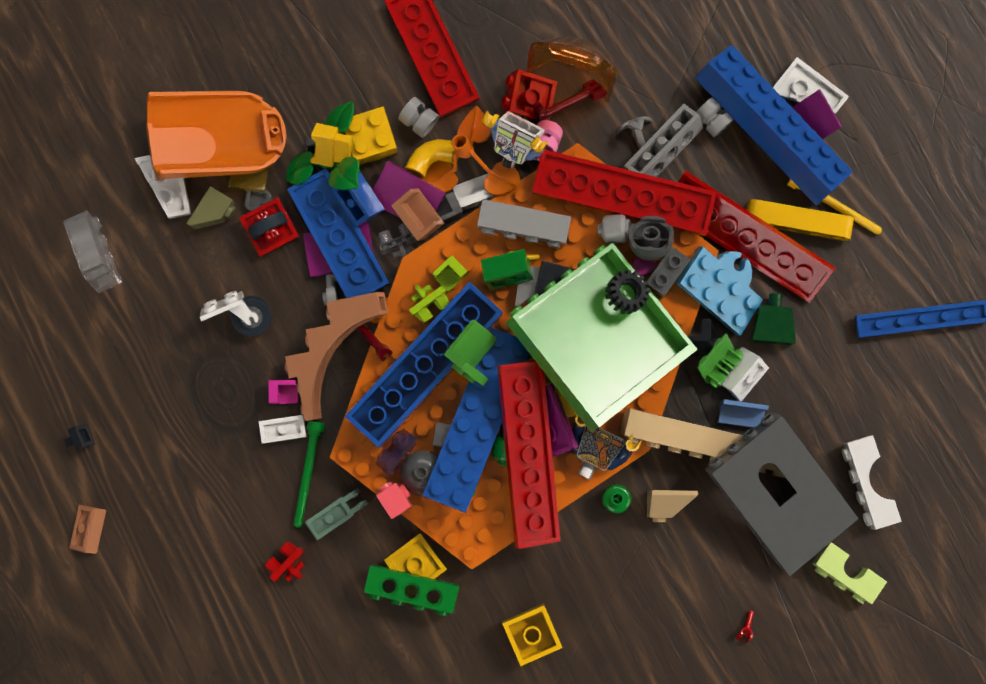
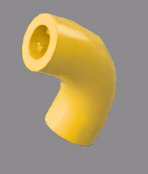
(428, 154)

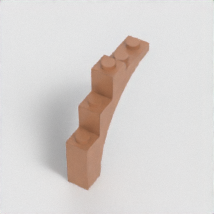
(310, 367)

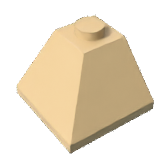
(667, 503)

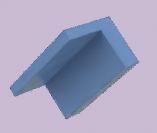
(741, 413)

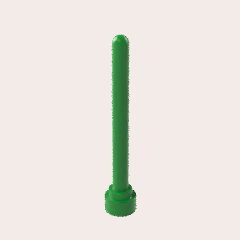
(314, 429)

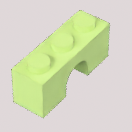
(864, 586)

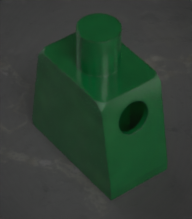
(773, 323)

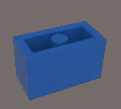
(359, 203)

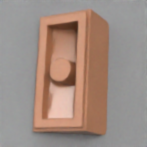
(87, 529)

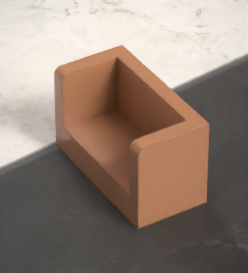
(417, 214)

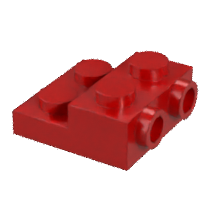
(524, 91)

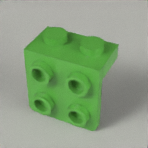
(469, 350)

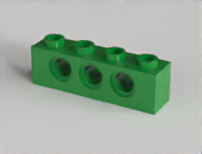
(447, 591)

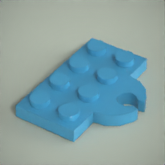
(721, 287)

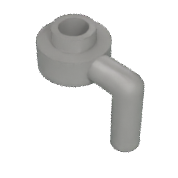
(331, 293)

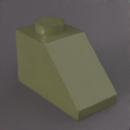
(212, 210)

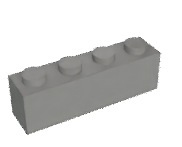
(523, 223)

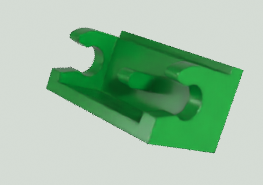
(506, 270)

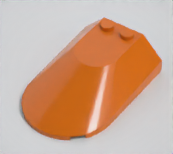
(212, 133)

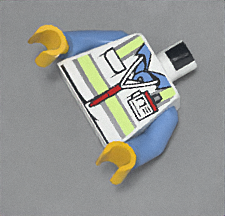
(515, 138)

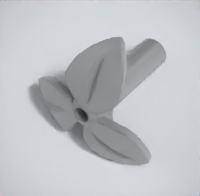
(636, 126)

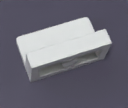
(472, 193)
(745, 374)

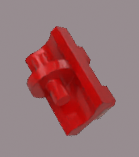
(277, 569)

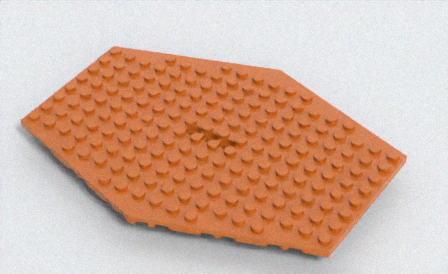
(488, 520)

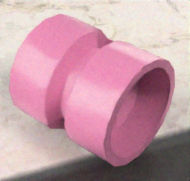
(552, 134)

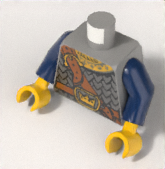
(600, 449)

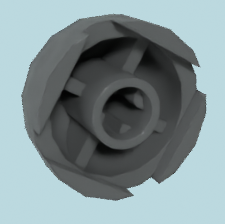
(651, 238)
(417, 470)

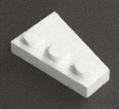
(802, 81)
(169, 192)

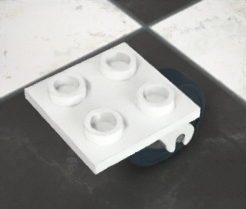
(249, 314)

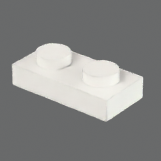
(282, 429)

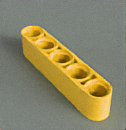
(803, 220)

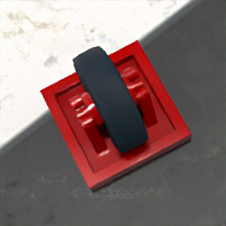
(269, 227)

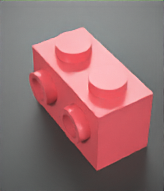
(394, 499)

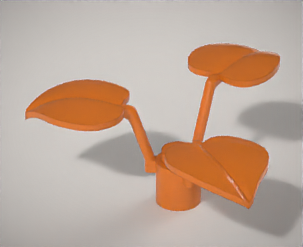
(471, 130)

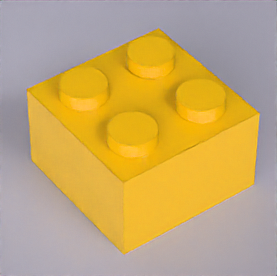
(371, 136)
(532, 634)

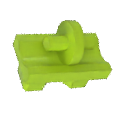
(421, 310)

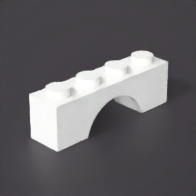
(861, 456)

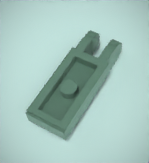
(334, 515)

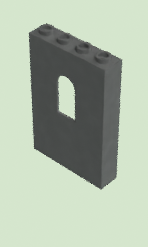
(804, 521)

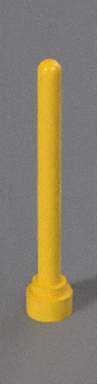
(846, 211)

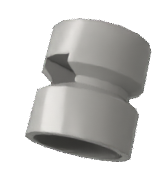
(418, 117)
(714, 117)

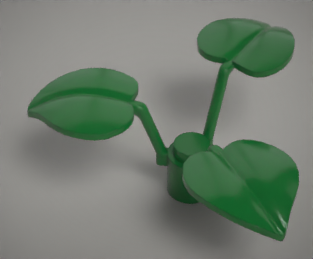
(344, 174)

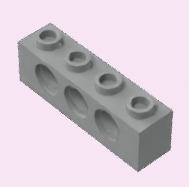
(666, 142)

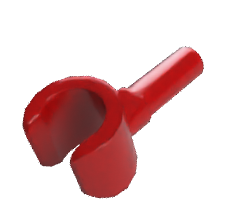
(746, 630)

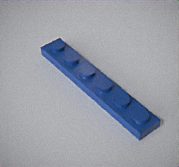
(920, 319)

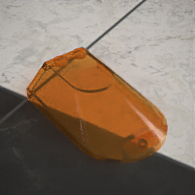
(576, 53)

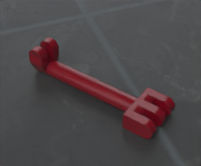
(590, 89)
(380, 349)

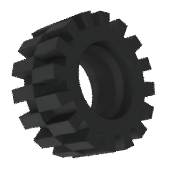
(619, 300)

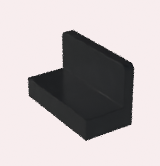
(707, 339)

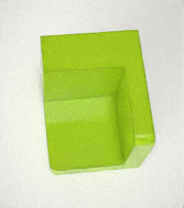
(449, 273)

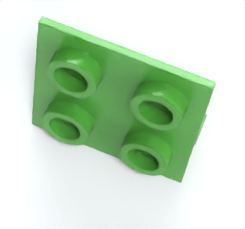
(713, 362)

